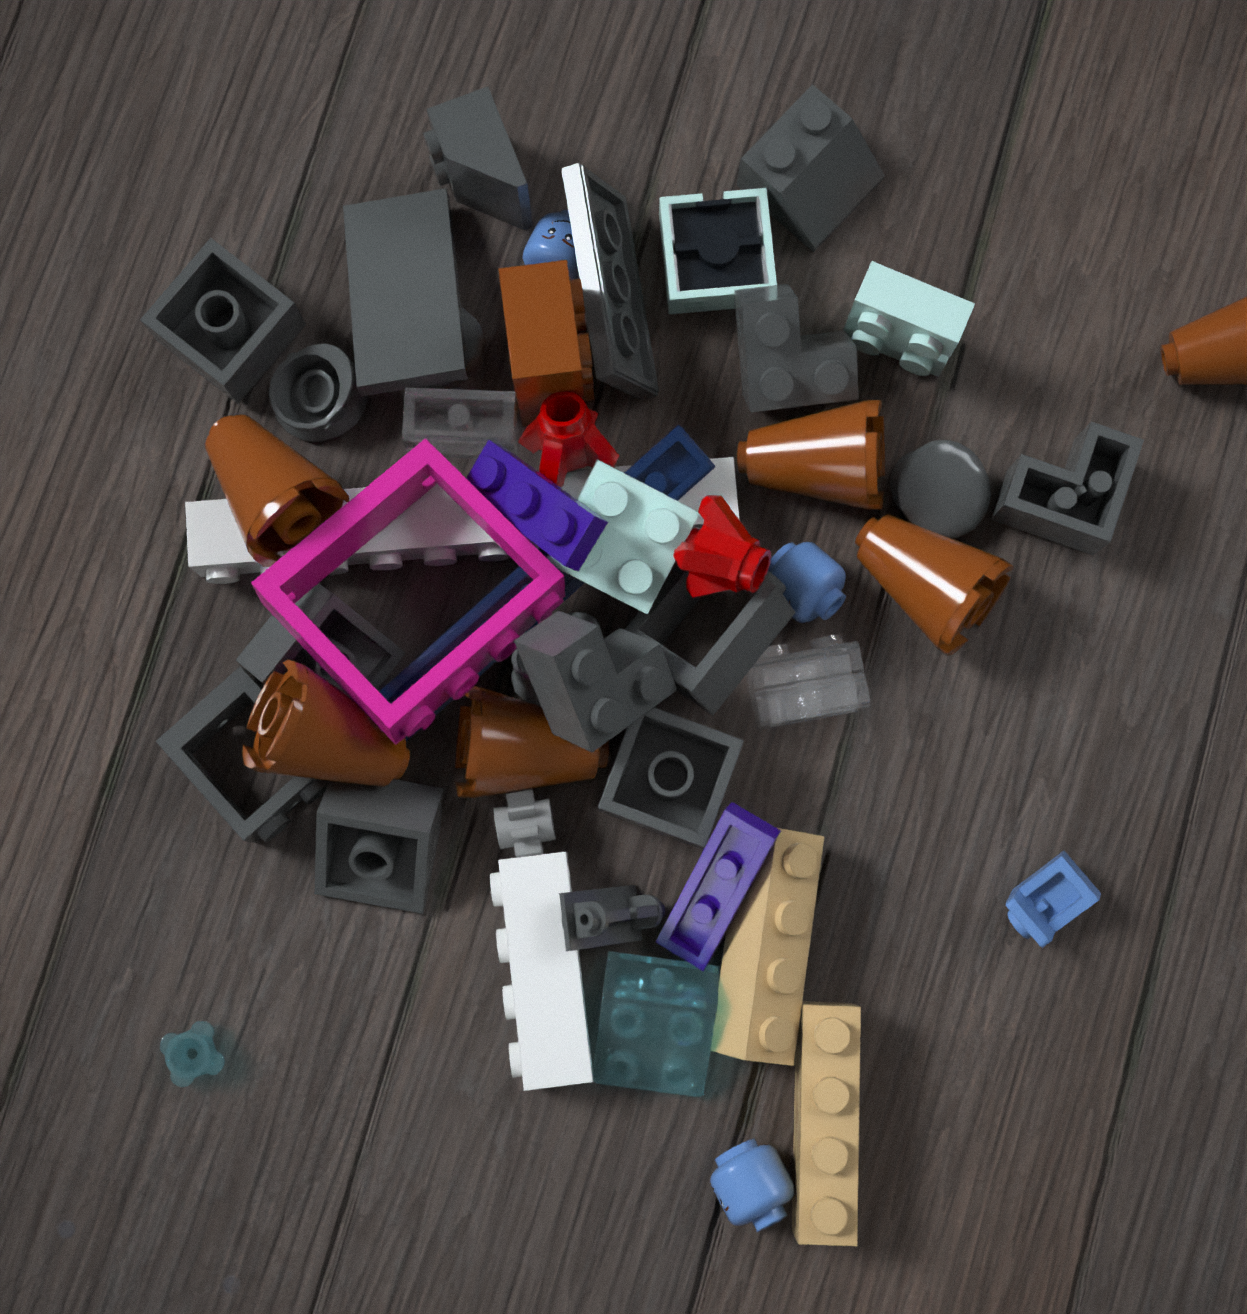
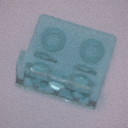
(656, 1024)

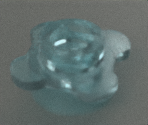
(176, 1049)

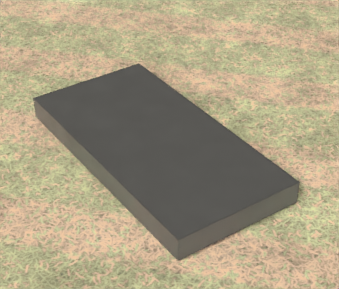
(610, 284)
(404, 293)

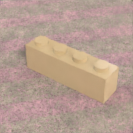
(769, 955)
(826, 1124)

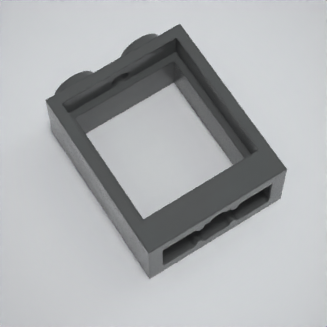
(735, 650)
(199, 727)

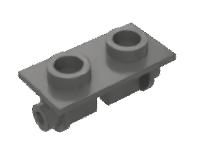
(607, 916)

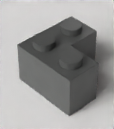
(781, 365)
(1073, 503)
(591, 682)

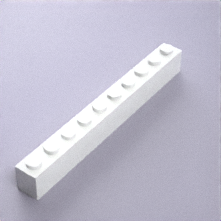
(428, 530)

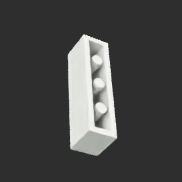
(545, 977)

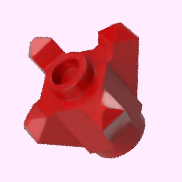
(567, 437)
(721, 553)

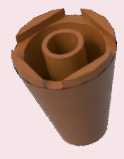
(1210, 348)
(821, 455)
(269, 487)
(933, 577)
(319, 733)
(512, 748)

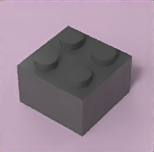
(224, 320)
(671, 776)

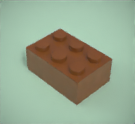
(545, 334)

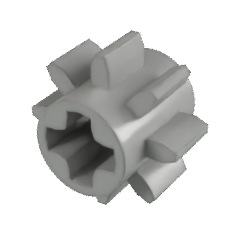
(524, 823)

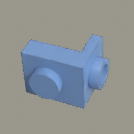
(1050, 899)

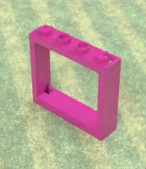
(355, 526)

